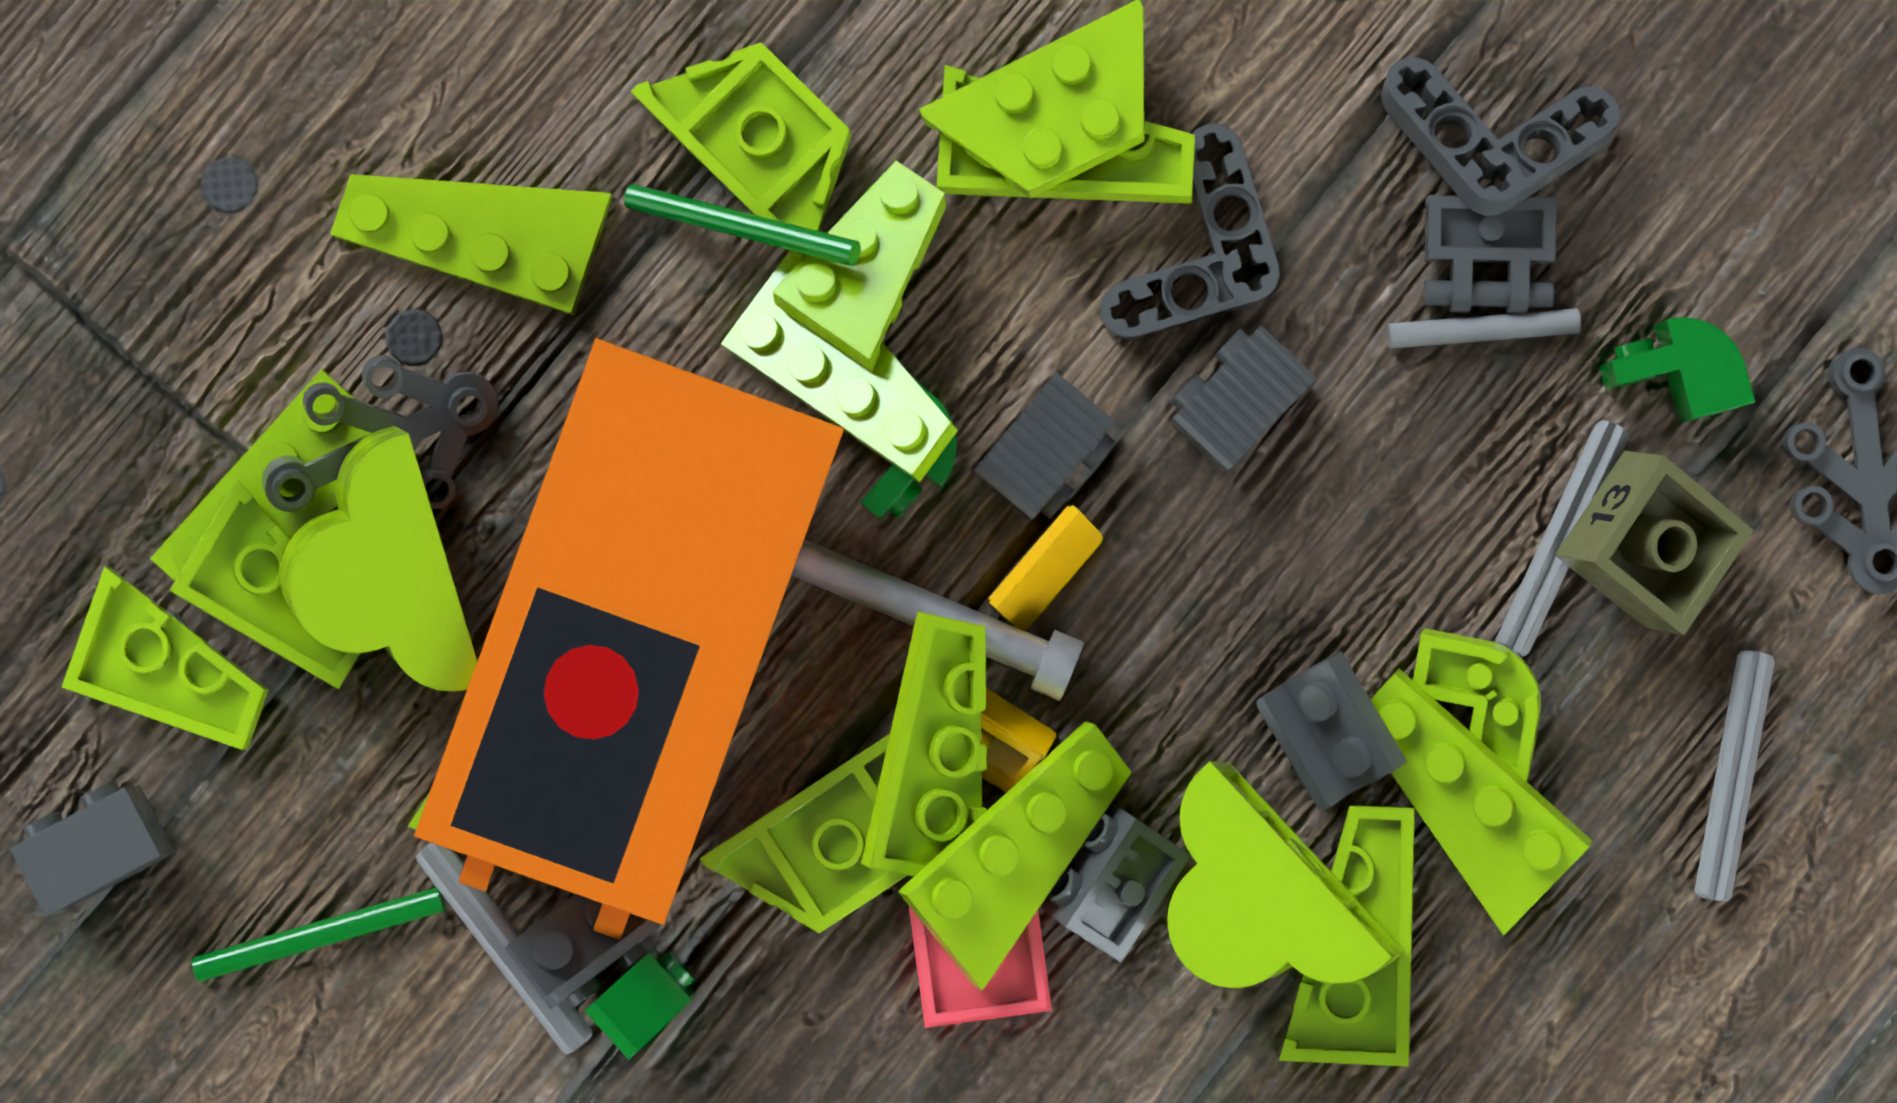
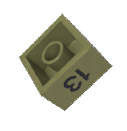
(1654, 542)

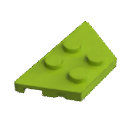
(1055, 106)
(755, 133)
(812, 847)

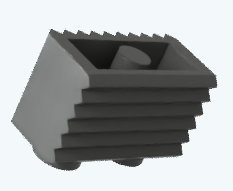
(1241, 398)
(1045, 448)

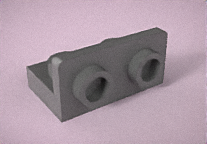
(1330, 731)
(1115, 882)
(565, 953)

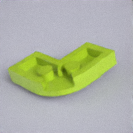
(1492, 682)

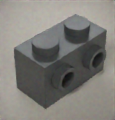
(92, 848)

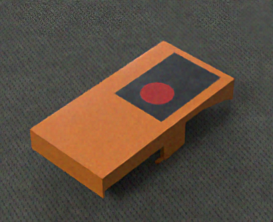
(628, 635)

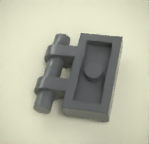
(1465, 237)

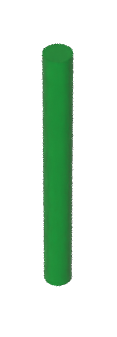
(742, 224)
(318, 934)

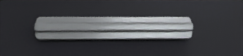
(1546, 569)
(1734, 775)
(494, 934)

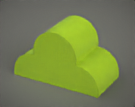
(379, 569)
(1263, 895)

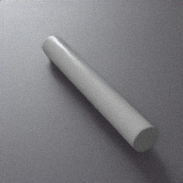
(1483, 328)

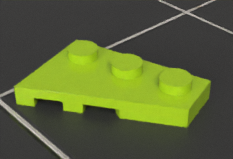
(860, 301)
(238, 582)
(160, 668)

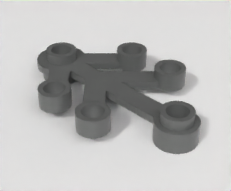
(437, 417)
(1867, 484)

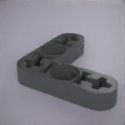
(1500, 157)
(1214, 269)

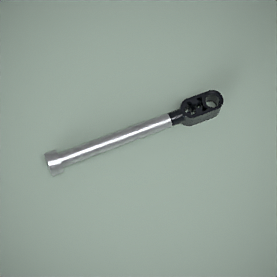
(1047, 661)

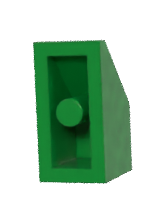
(643, 1001)

